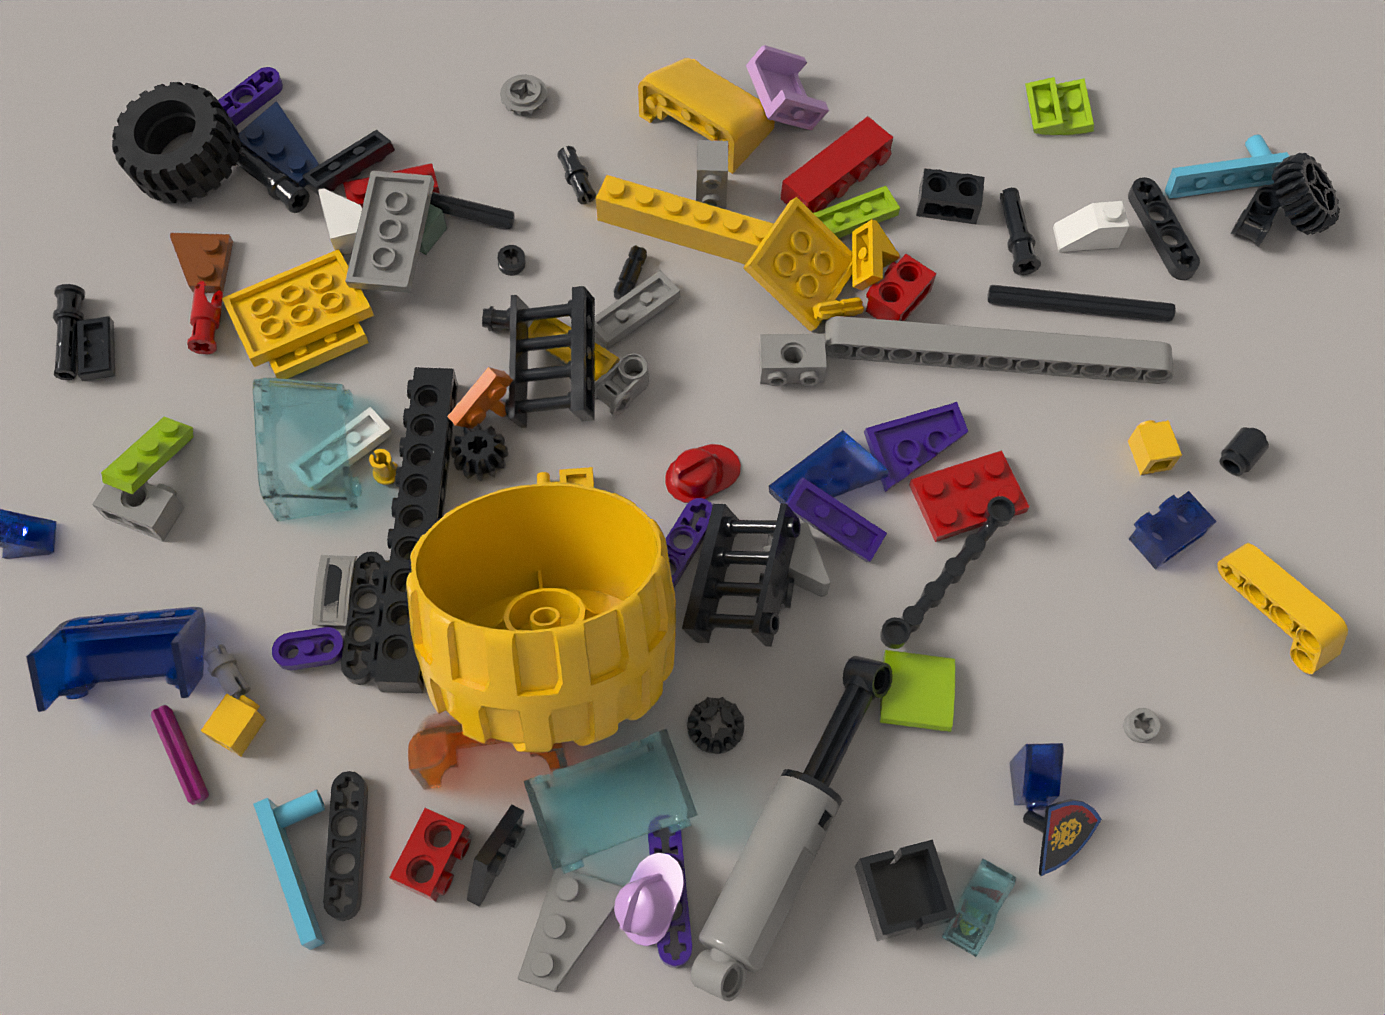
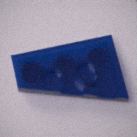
(833, 467)

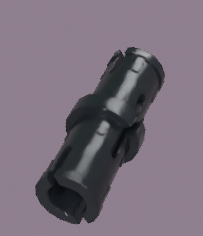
(576, 175)

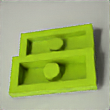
(1059, 107)
(920, 691)

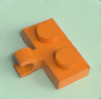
(481, 397)

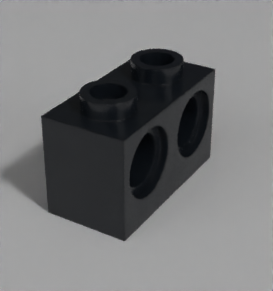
(950, 196)

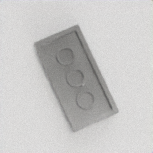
(390, 232)

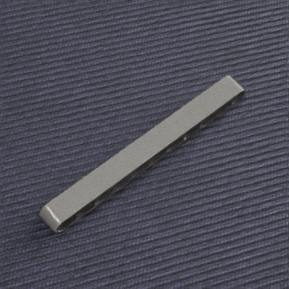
(999, 350)

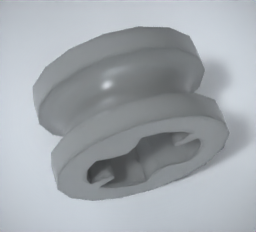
(1144, 715)

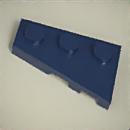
(278, 144)

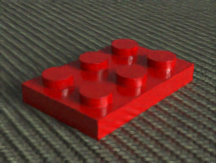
(957, 496)

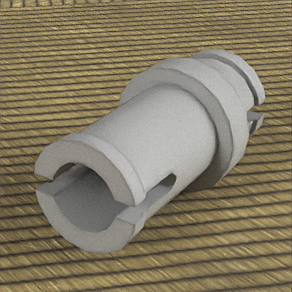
(224, 668)

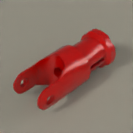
(205, 320)

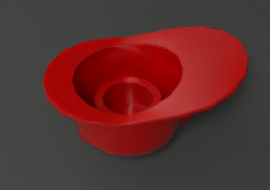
(702, 472)

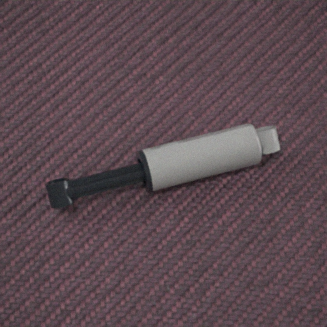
(783, 846)

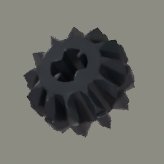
(491, 456)

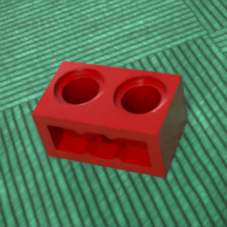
(904, 295)
(421, 852)

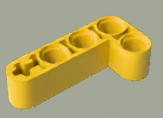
(1312, 624)

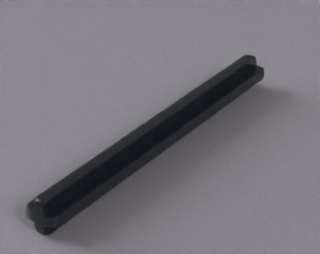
(1081, 303)

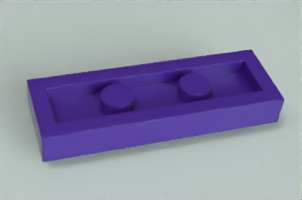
(835, 520)

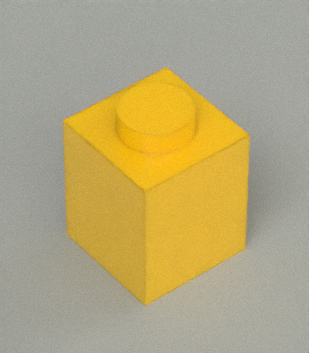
(1154, 447)
(234, 723)

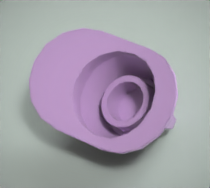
(650, 899)

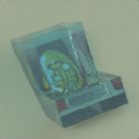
(979, 907)

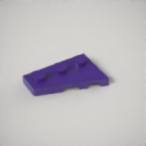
(914, 440)

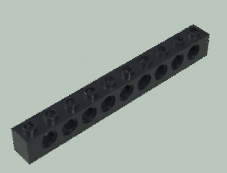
(427, 386)

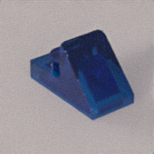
(26, 535)

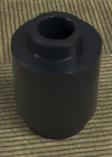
(1243, 451)

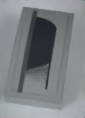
(333, 590)

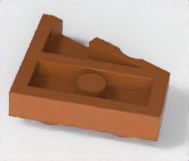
(203, 258)

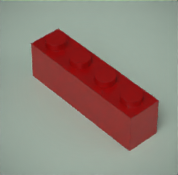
(839, 166)

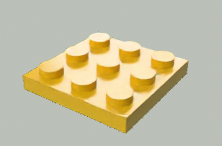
(801, 263)

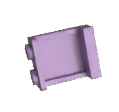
(780, 89)

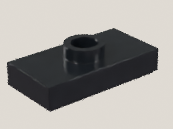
(96, 348)

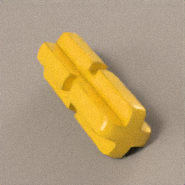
(844, 308)

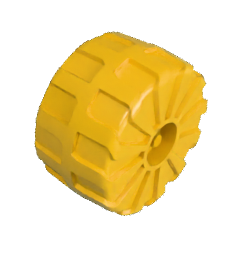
(543, 614)

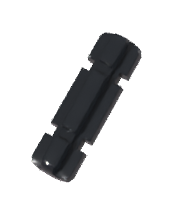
(630, 271)

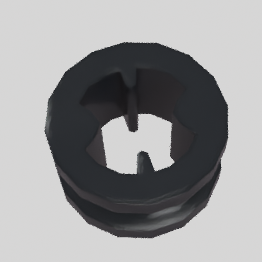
(511, 251)

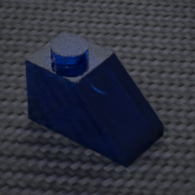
(1037, 775)

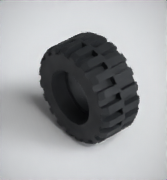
(157, 120)

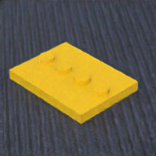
(296, 308)

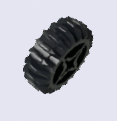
(1305, 193)

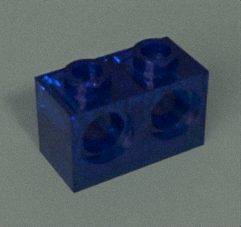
(1174, 532)

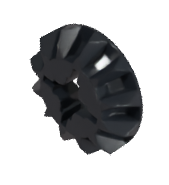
(725, 738)

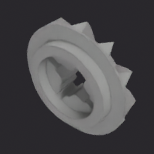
(516, 87)

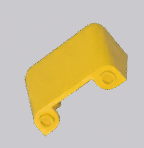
(706, 106)

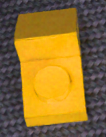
(870, 254)

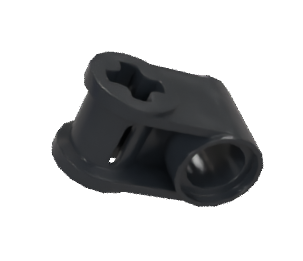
(1258, 215)

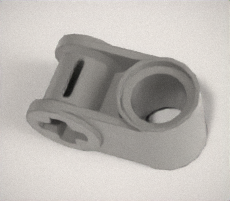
(618, 388)

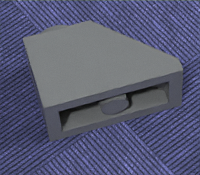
(806, 563)

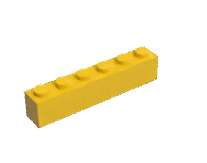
(679, 220)

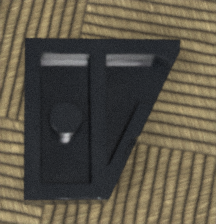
(494, 854)

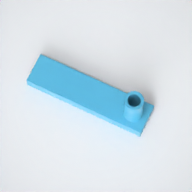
(1226, 174)
(273, 824)

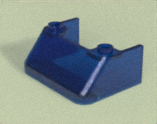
(118, 649)

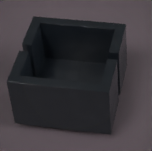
(906, 892)

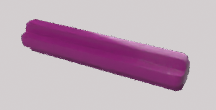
(179, 755)

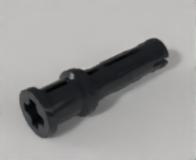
(278, 185)
(1021, 242)
(66, 318)

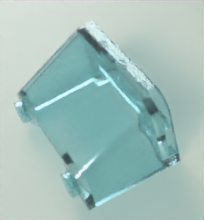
(303, 447)
(610, 800)

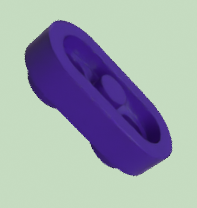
(310, 648)

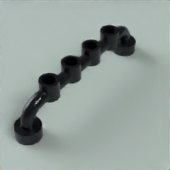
(896, 630)

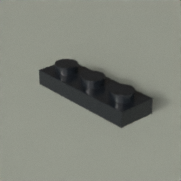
(349, 162)

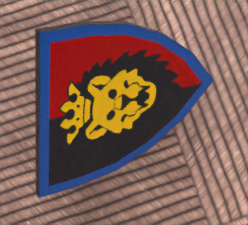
(1064, 830)

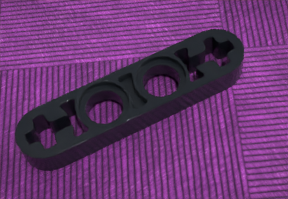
(1169, 226)
(363, 617)
(339, 845)

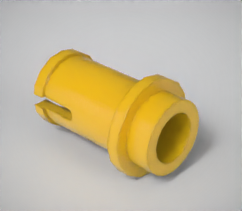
(383, 467)

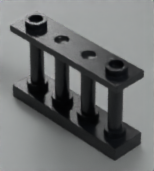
(579, 369)
(712, 567)

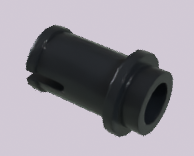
(494, 319)

